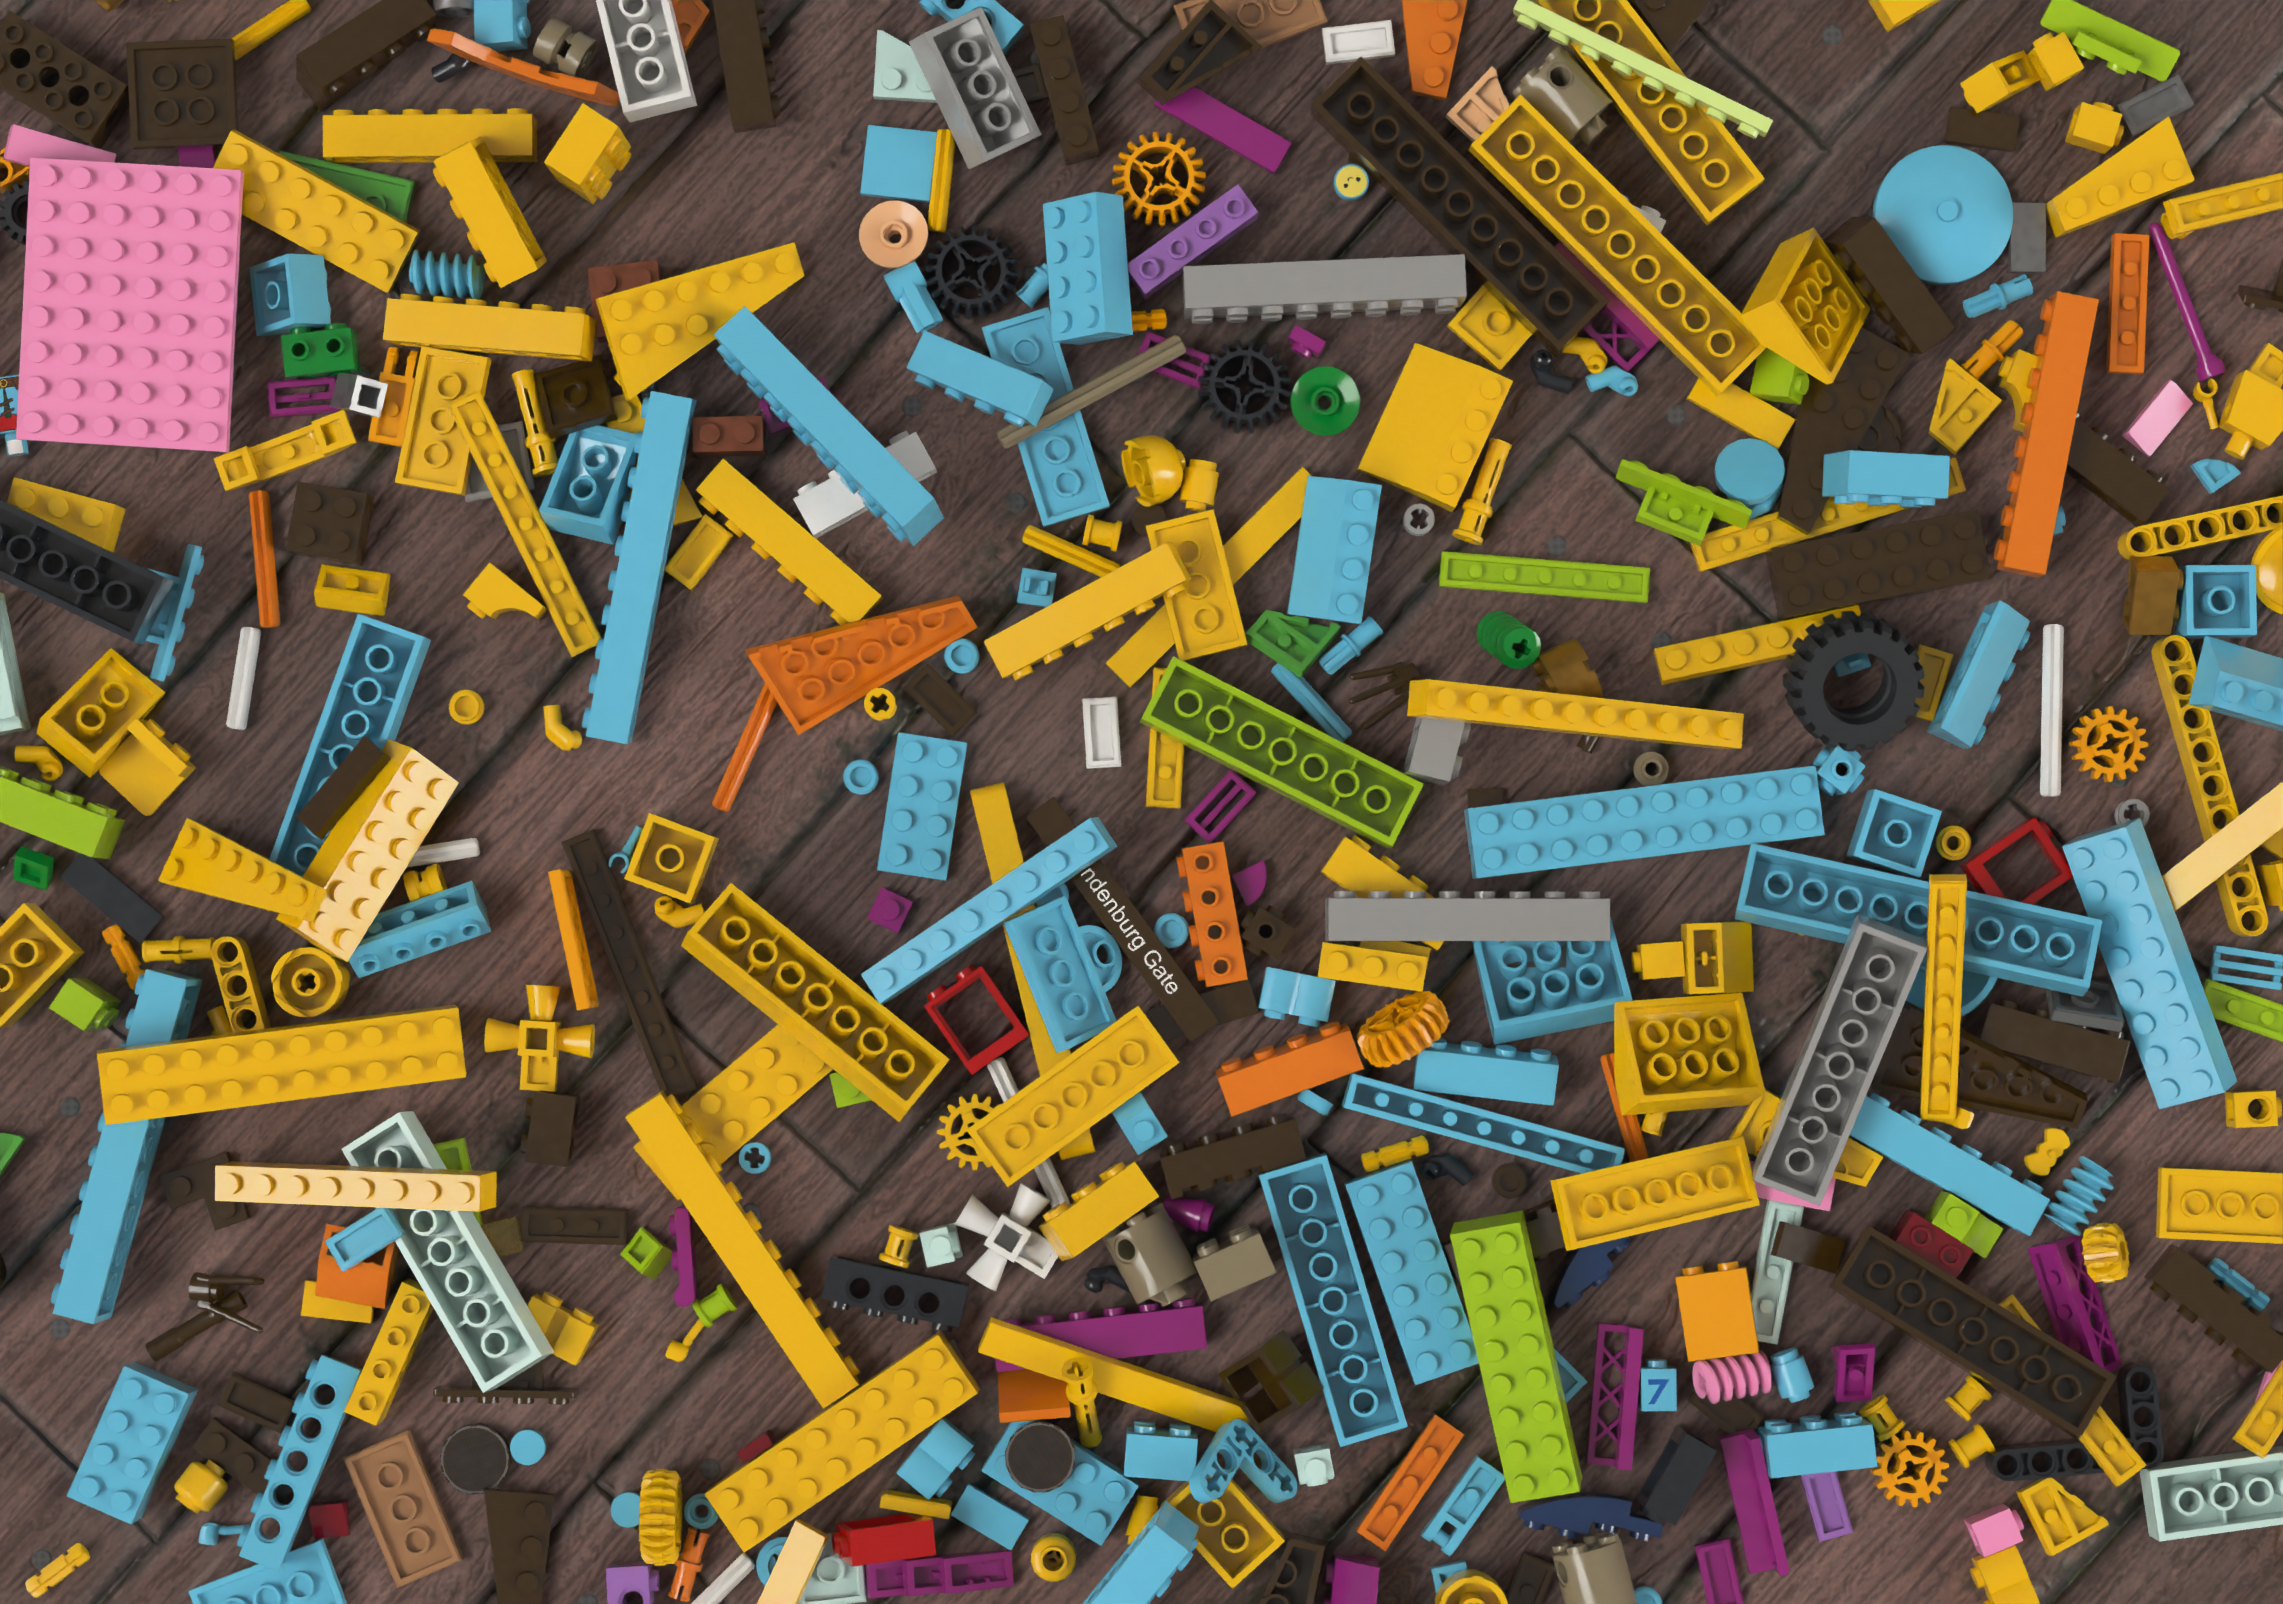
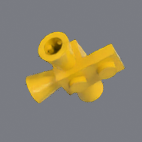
(540, 1039)

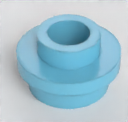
(693, 1518)

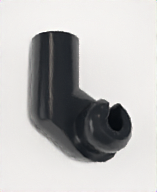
(1445, 1165)
(1104, 1275)

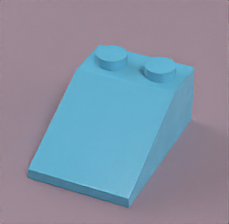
(590, 484)

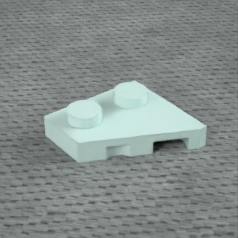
(898, 72)

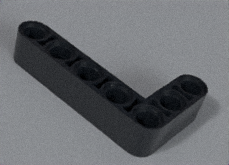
(2057, 1450)

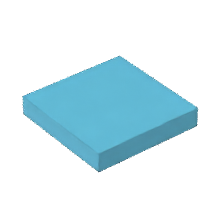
(898, 163)

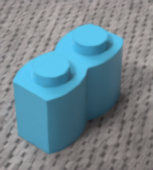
(1297, 995)
(936, 1458)

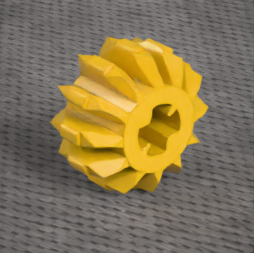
(2105, 1253)

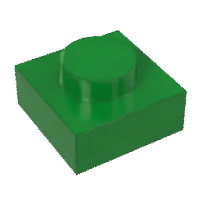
(33, 868)

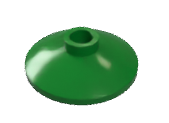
(1327, 383)

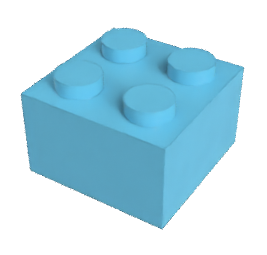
(2217, 602)
(1894, 833)
(1160, 1451)

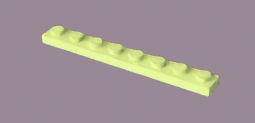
(1655, 75)

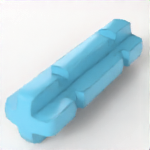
(2235, 1281)

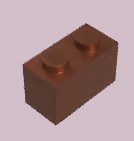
(729, 436)

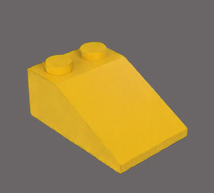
(97, 710)

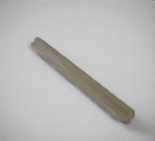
(1096, 389)

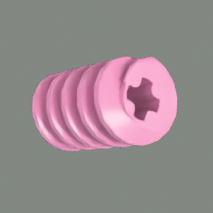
(1731, 1376)

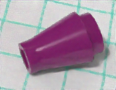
(1190, 1212)

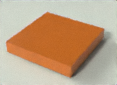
(1031, 1396)

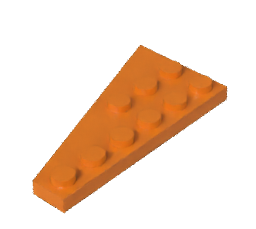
(1432, 43)
(838, 665)

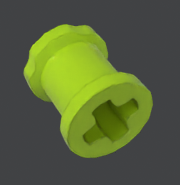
(714, 1305)

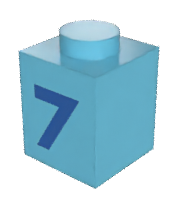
(1657, 1386)

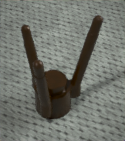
(1398, 682)
(209, 1287)

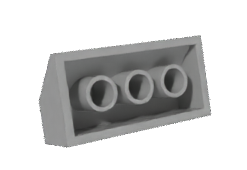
(975, 87)

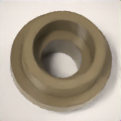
(1640, 773)

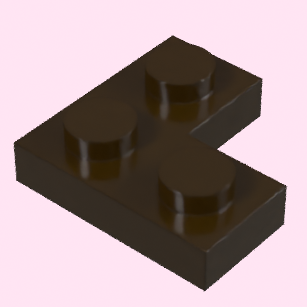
(198, 1182)

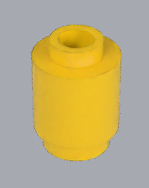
(1199, 485)

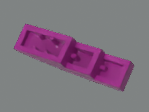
(940, 1574)

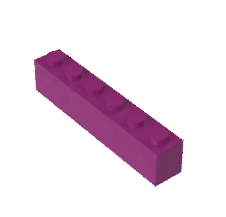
(1124, 1333)

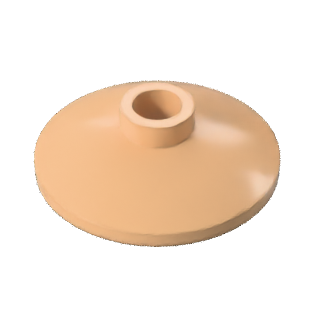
(891, 219)

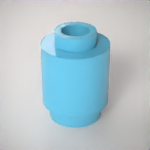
(1791, 1375)

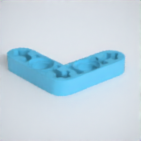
(1237, 1445)

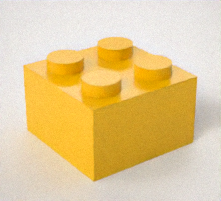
(671, 858)

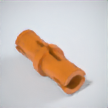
(688, 1564)

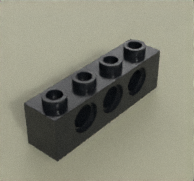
(844, 1270)

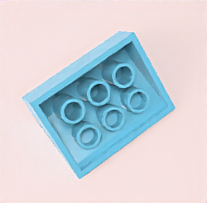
(1548, 998)

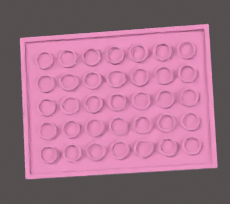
(129, 304)

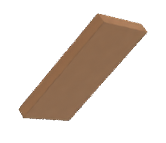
(1263, 19)
(403, 1508)

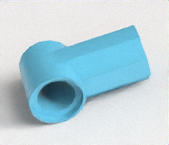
(910, 290)

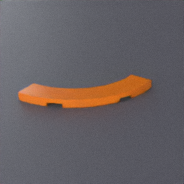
(523, 70)

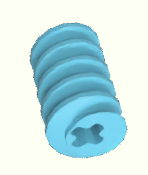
(446, 275)
(2079, 1196)

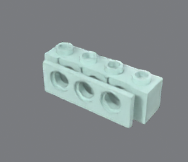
(12, 700)

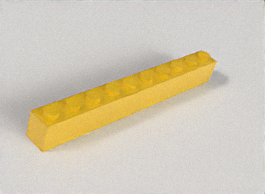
(1574, 714)
(743, 1249)

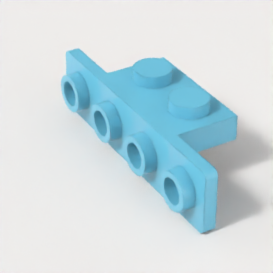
(168, 625)

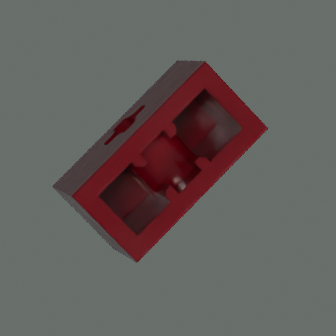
(1931, 1243)

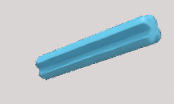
(1312, 703)

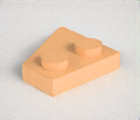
(1479, 106)

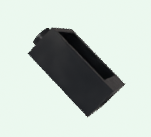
(1675, 1476)

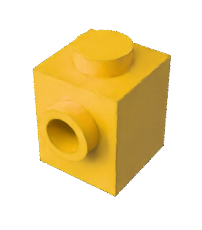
(2095, 127)

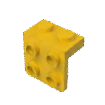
(147, 767)

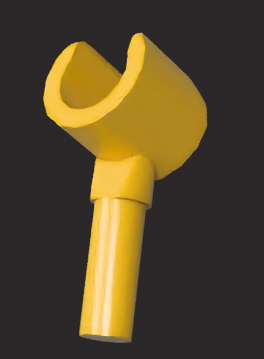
(2207, 401)
(1962, 1121)
(678, 1351)

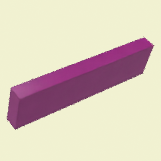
(1228, 128)

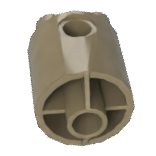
(1566, 97)
(1151, 1256)
(1594, 1571)

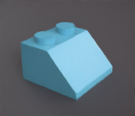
(290, 294)

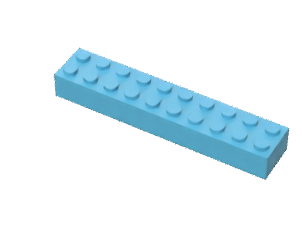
(1644, 822)
(2000, 936)
(121, 1164)

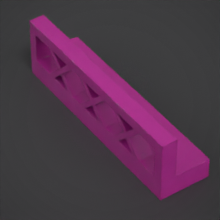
(1619, 315)
(2066, 1304)
(1627, 1399)
(1753, 1502)

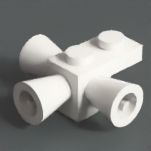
(1008, 1237)

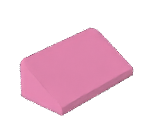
(2158, 418)

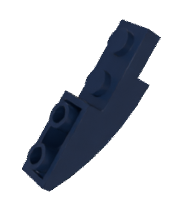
(1585, 1267)
(1576, 1511)

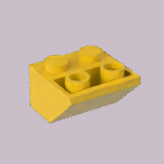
(1717, 957)

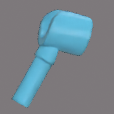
(627, 850)
(210, 1532)

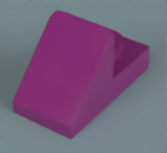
(1853, 1372)

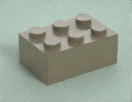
(1232, 1262)

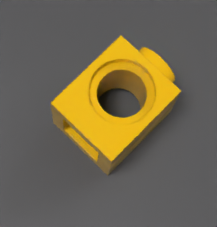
(2054, 60)
(1659, 960)
(2237, 1108)

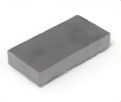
(2154, 106)
(2028, 239)

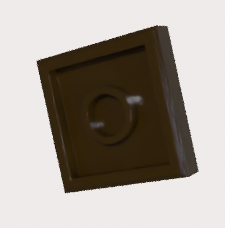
(575, 397)

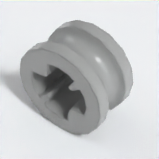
(1429, 521)
(2137, 806)

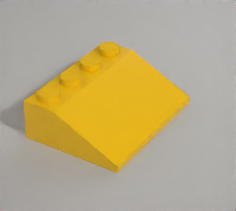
(1806, 307)
(1435, 426)
(1684, 1054)

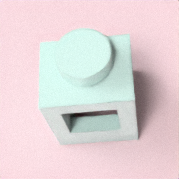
(941, 1244)
(1314, 1464)

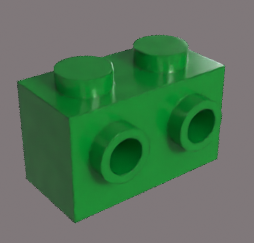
(320, 352)

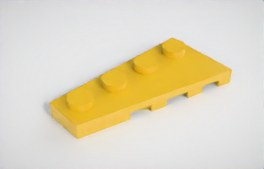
(1856, 1161)

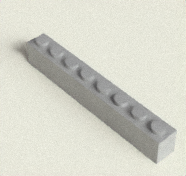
(1466, 918)

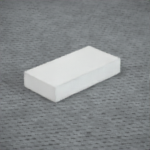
(1354, 41)
(1101, 732)

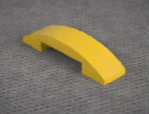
(286, 452)

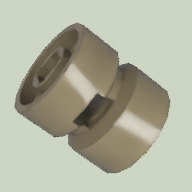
(555, 41)

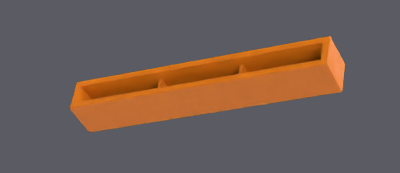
(2046, 434)

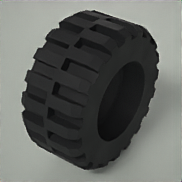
(1877, 716)

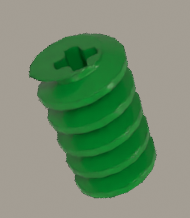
(1508, 640)

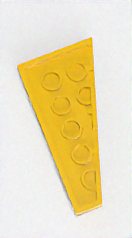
(674, 318)

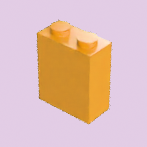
(1717, 1312)

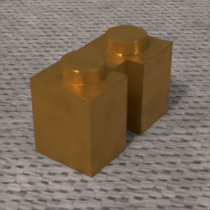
(2152, 595)

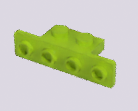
(2110, 40)
(1678, 506)

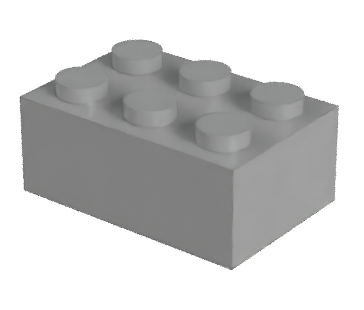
(1434, 750)

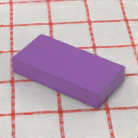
(1826, 1505)

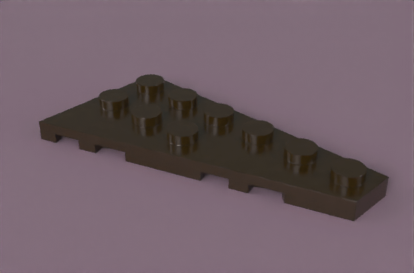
(1835, 421)
(1986, 1076)

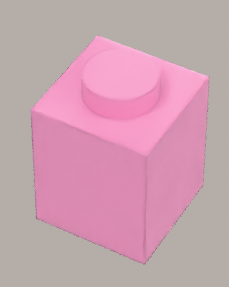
(1995, 1529)

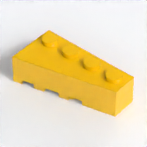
(2133, 176)

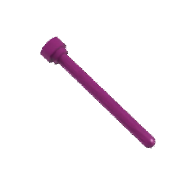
(2208, 364)

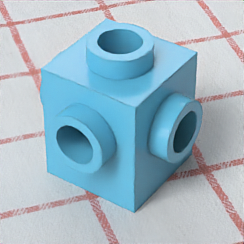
(1827, 776)

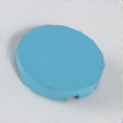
(1749, 471)

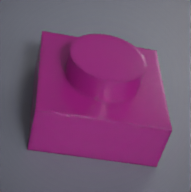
(1305, 343)
(890, 910)

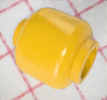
(201, 1486)
(1062, 1566)

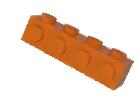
(1213, 913)
(1288, 1068)

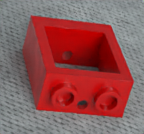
(2042, 834)
(942, 994)
(884, 1539)

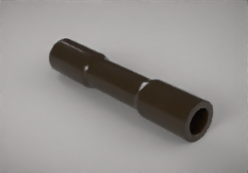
(178, 1336)

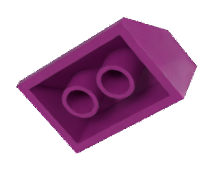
(1352, 1579)

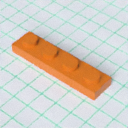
(2127, 304)
(1409, 1482)

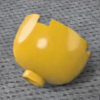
(1153, 467)

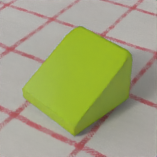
(647, 1253)

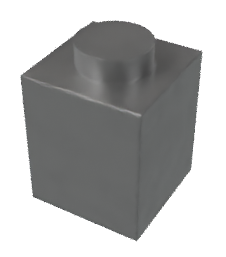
(359, 395)

